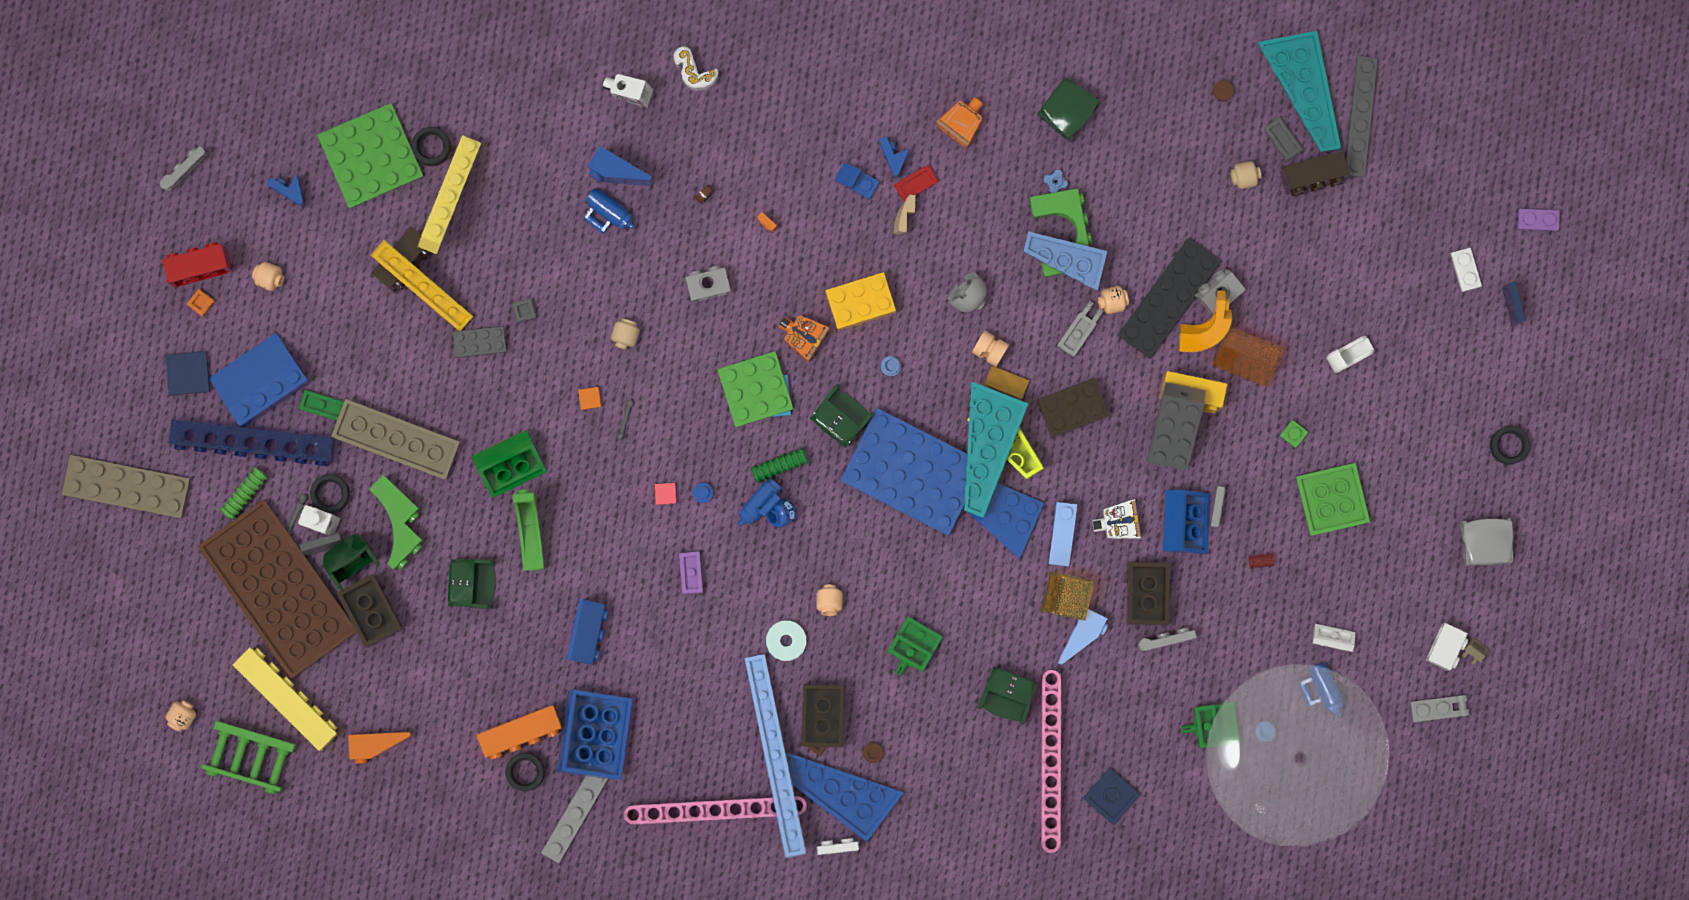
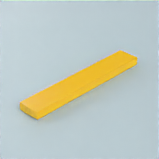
(421, 285)

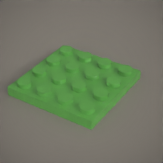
(370, 156)

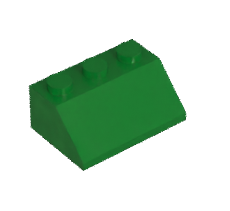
(509, 464)

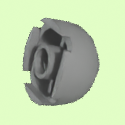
(969, 294)

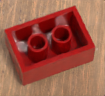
(197, 265)

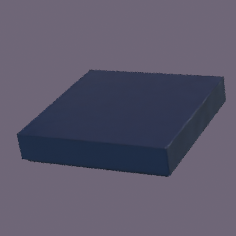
(1514, 303)
(187, 373)
(1111, 796)

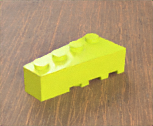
(1023, 456)

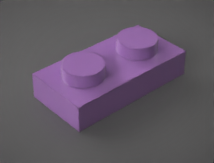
(1538, 220)
(691, 572)

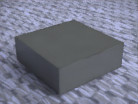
(524, 310)

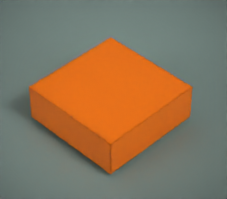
(766, 222)
(200, 302)
(589, 398)

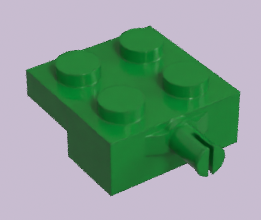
(914, 645)
(1202, 723)

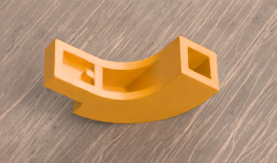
(1206, 335)

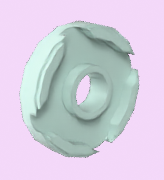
(777, 649)

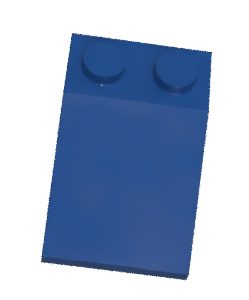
(613, 169)

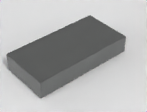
(1283, 139)
(321, 544)

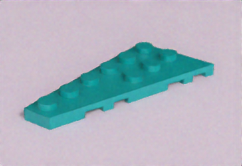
(1302, 74)
(991, 434)

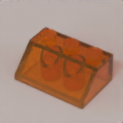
(1248, 357)

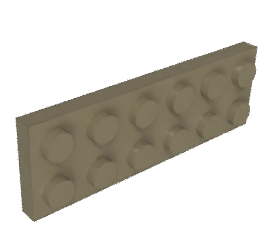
(395, 439)
(126, 486)

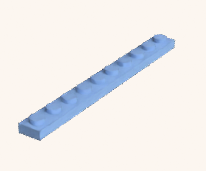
(775, 756)

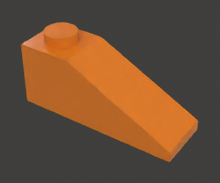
(371, 745)

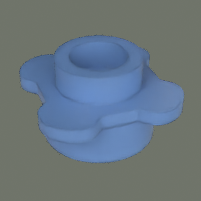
(1054, 187)

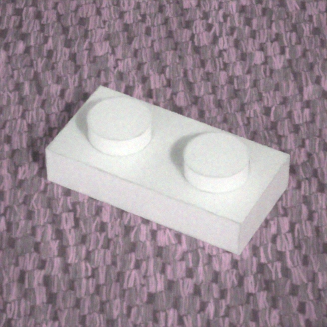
(1466, 270)
(1333, 637)
(846, 845)

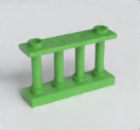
(244, 737)

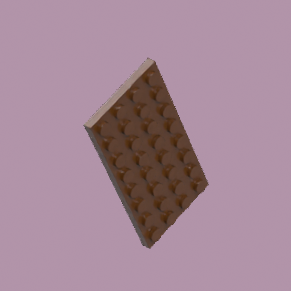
(277, 589)

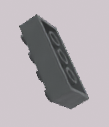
(479, 342)

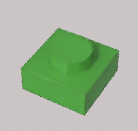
(1293, 434)

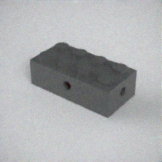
(1176, 426)

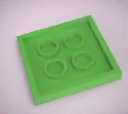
(755, 389)
(1332, 499)

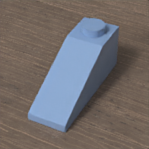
(1062, 533)
(1084, 634)

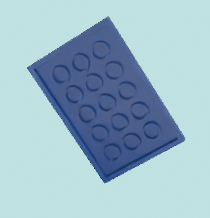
(909, 471)

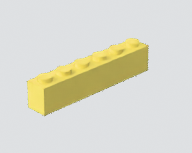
(449, 194)
(285, 699)

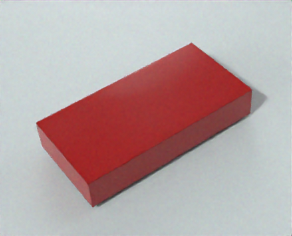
(916, 182)

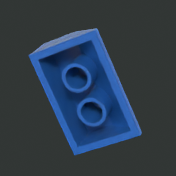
(1186, 522)
(587, 632)

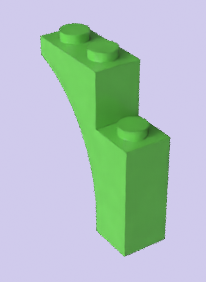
(401, 511)
(529, 530)

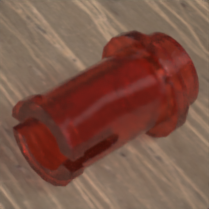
(1261, 561)

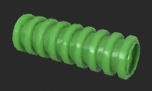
(244, 493)

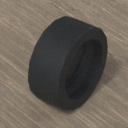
(431, 131)
(1511, 430)
(329, 478)
(525, 787)

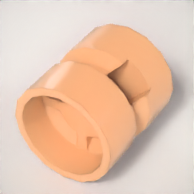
(990, 348)

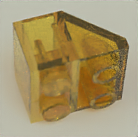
(1067, 596)

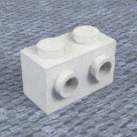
(1446, 647)

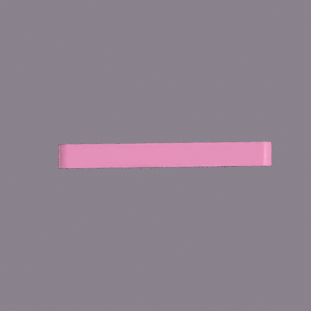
(1055, 771)
(705, 810)

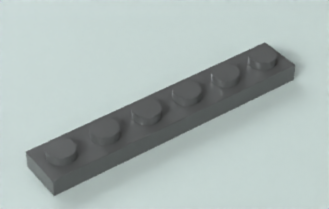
(1361, 115)

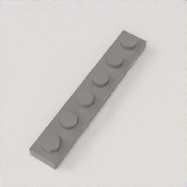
(573, 818)

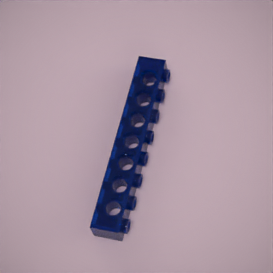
(180, 430)

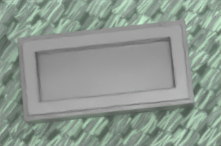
(1217, 507)

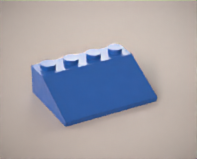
(259, 380)
(594, 735)

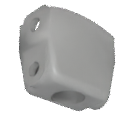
(1487, 542)

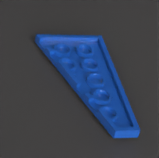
(1011, 517)
(848, 798)

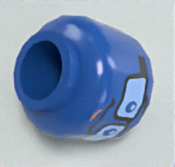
(782, 514)

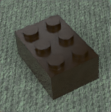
(1314, 174)
(407, 247)
(1073, 408)
(1148, 593)
(370, 611)
(822, 715)

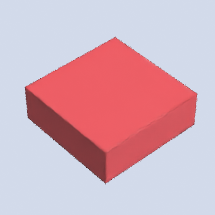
(665, 493)

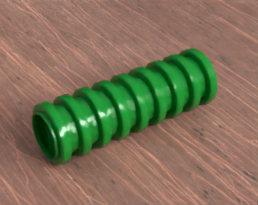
(779, 465)

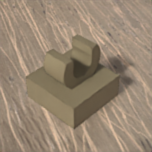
(1475, 649)

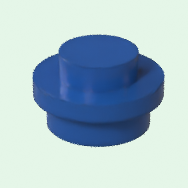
(702, 493)

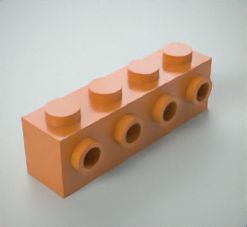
(520, 731)

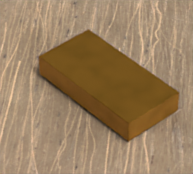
(1006, 382)

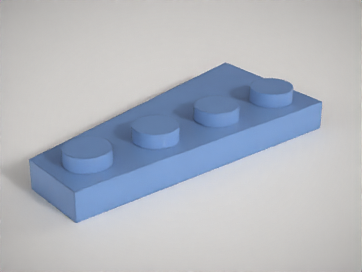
(1070, 258)

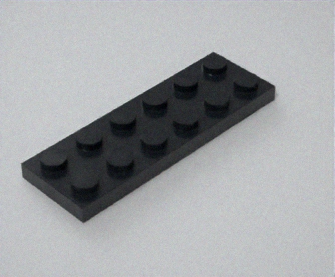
(1168, 298)

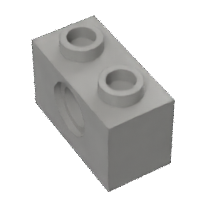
(1228, 283)
(719, 288)

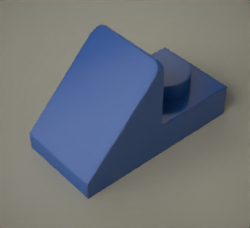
(895, 161)
(856, 180)
(293, 192)

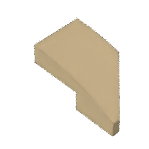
(907, 207)

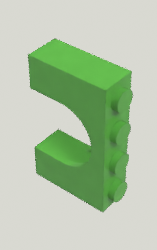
(1063, 204)

